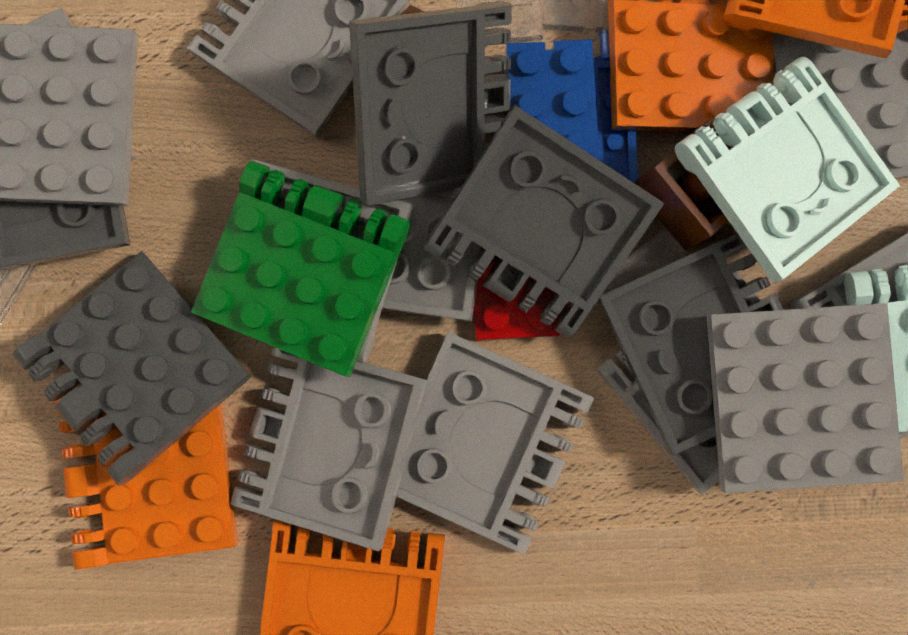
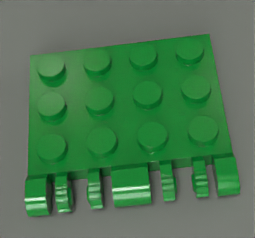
(296, 275)

